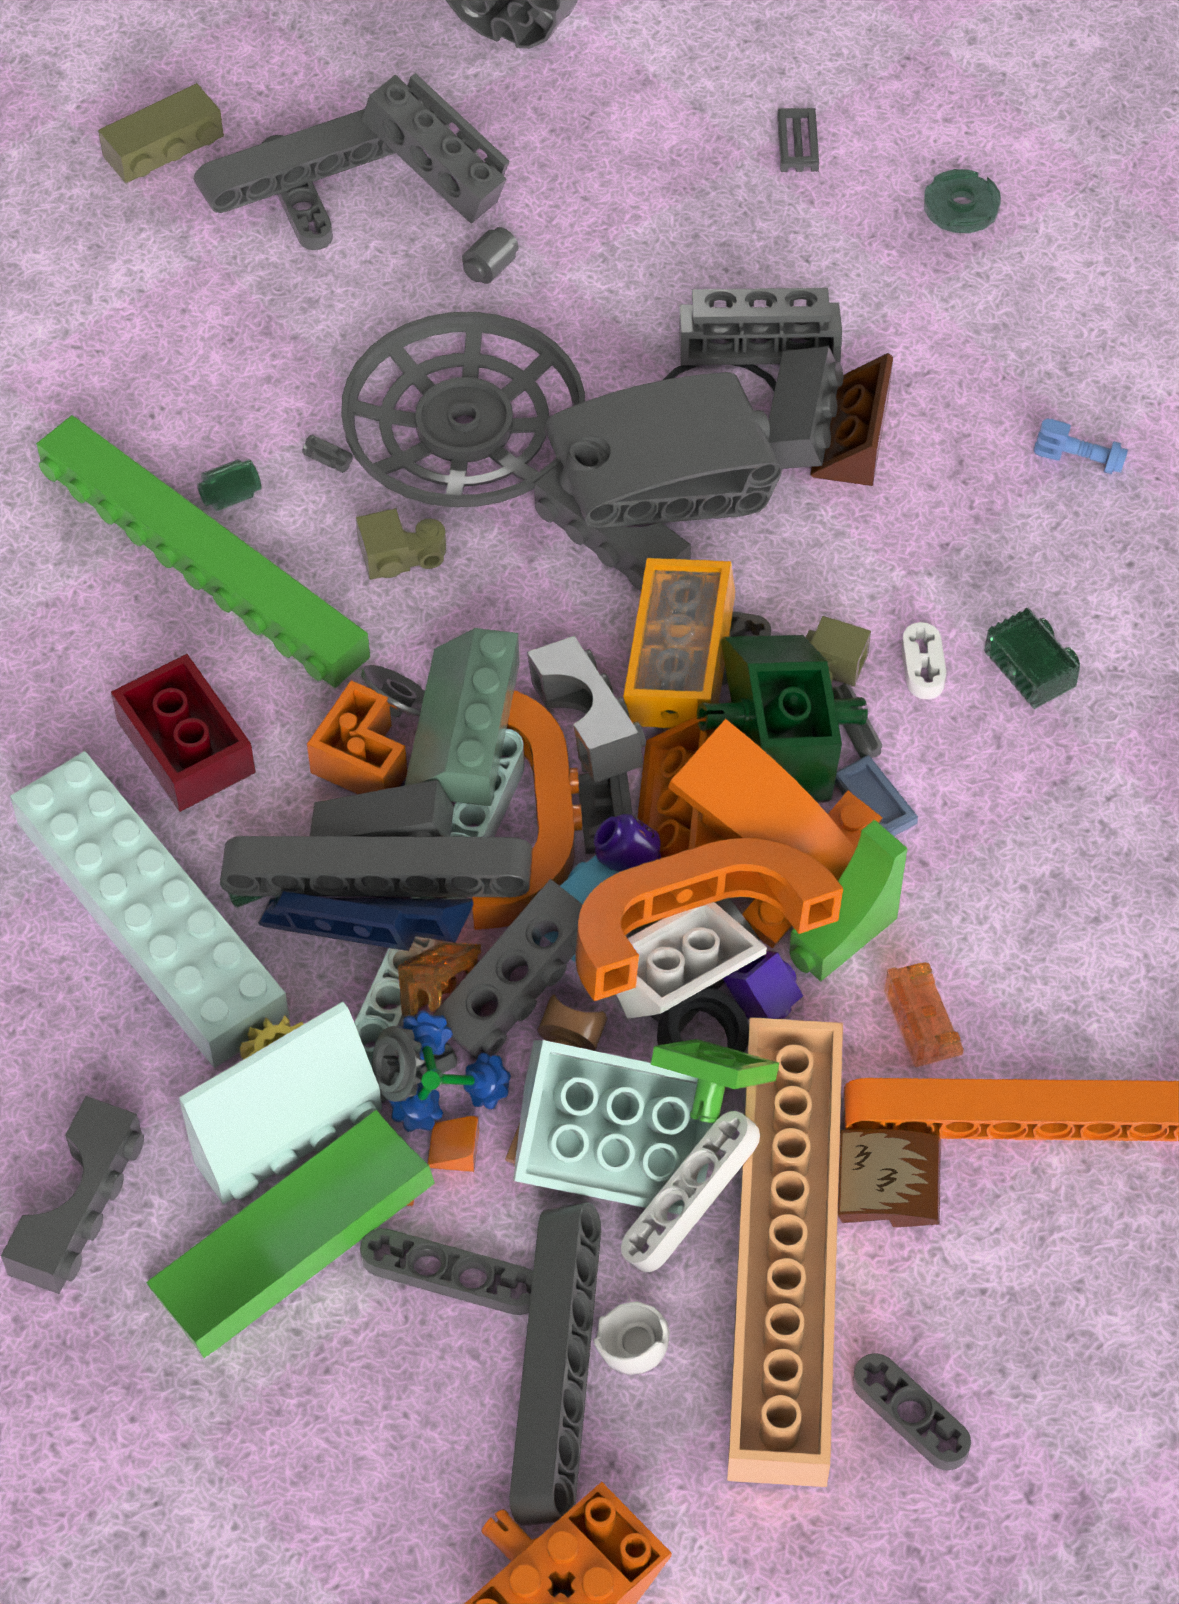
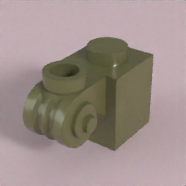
(392, 550)
(843, 647)

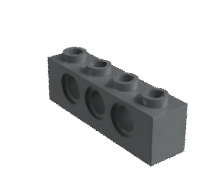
(490, 978)

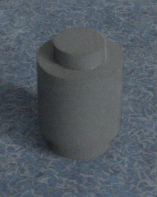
(490, 255)

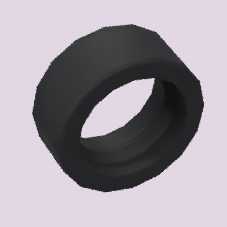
(714, 1003)

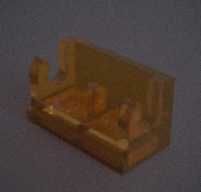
(433, 973)
(921, 1014)

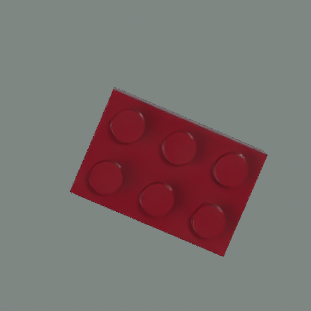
(183, 732)

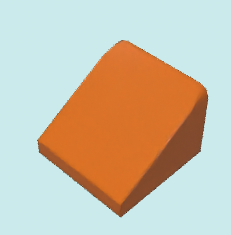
(454, 1144)

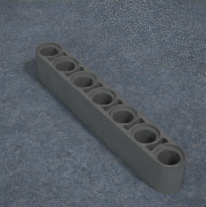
(290, 162)
(377, 866)
(555, 1365)

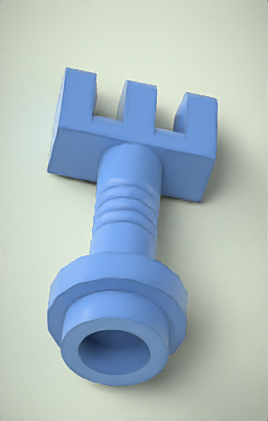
(1054, 440)

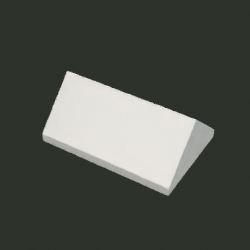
(685, 957)

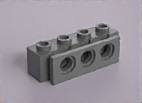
(449, 154)
(741, 323)

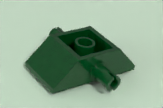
(786, 706)

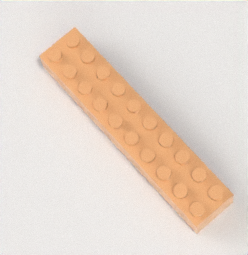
(788, 1260)

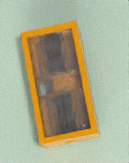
(678, 640)

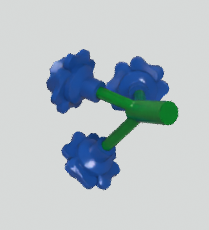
(484, 1079)

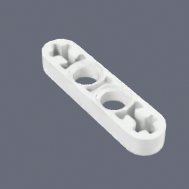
(696, 1195)

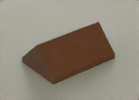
(858, 424)

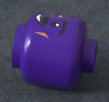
(626, 843)

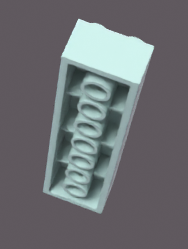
(149, 907)

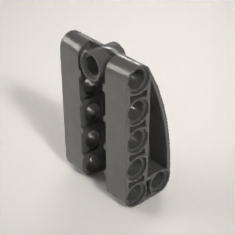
(666, 453)

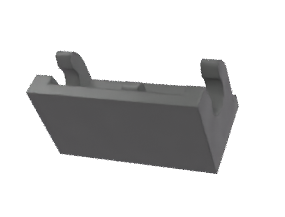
(600, 802)

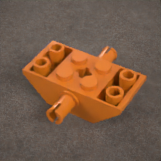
(591, 1551)

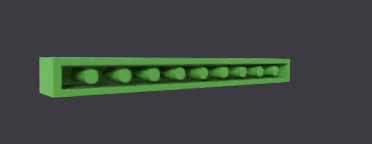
(204, 552)

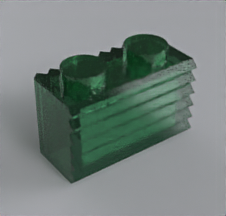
(1032, 657)

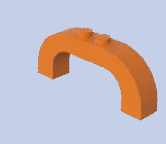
(556, 816)
(691, 879)

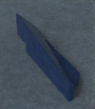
(368, 920)

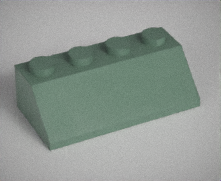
(466, 715)

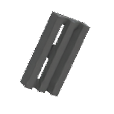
(799, 160)

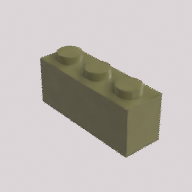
(161, 133)

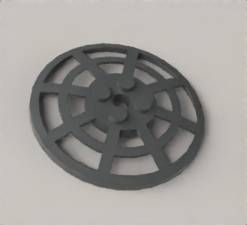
(457, 397)

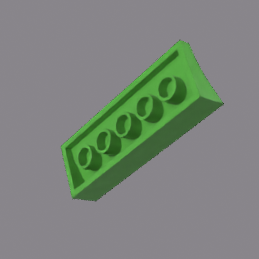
(291, 1233)

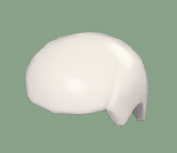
(632, 1338)

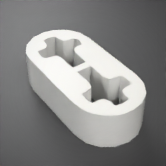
(932, 659)

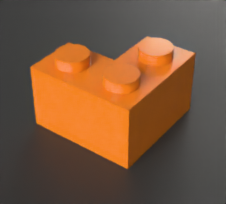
(352, 743)

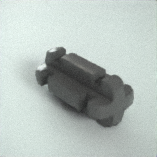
(327, 453)

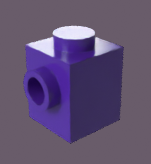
(765, 987)

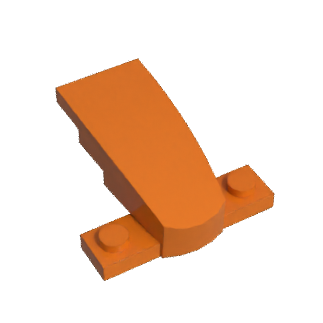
(753, 797)

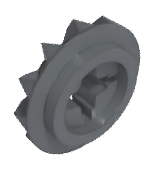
(396, 1075)

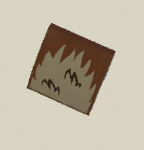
(889, 1177)

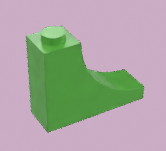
(867, 905)

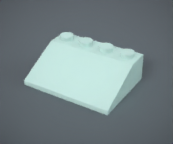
(280, 1104)
(604, 1125)

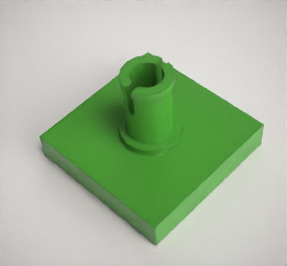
(715, 1069)

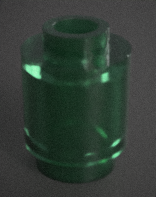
(229, 484)

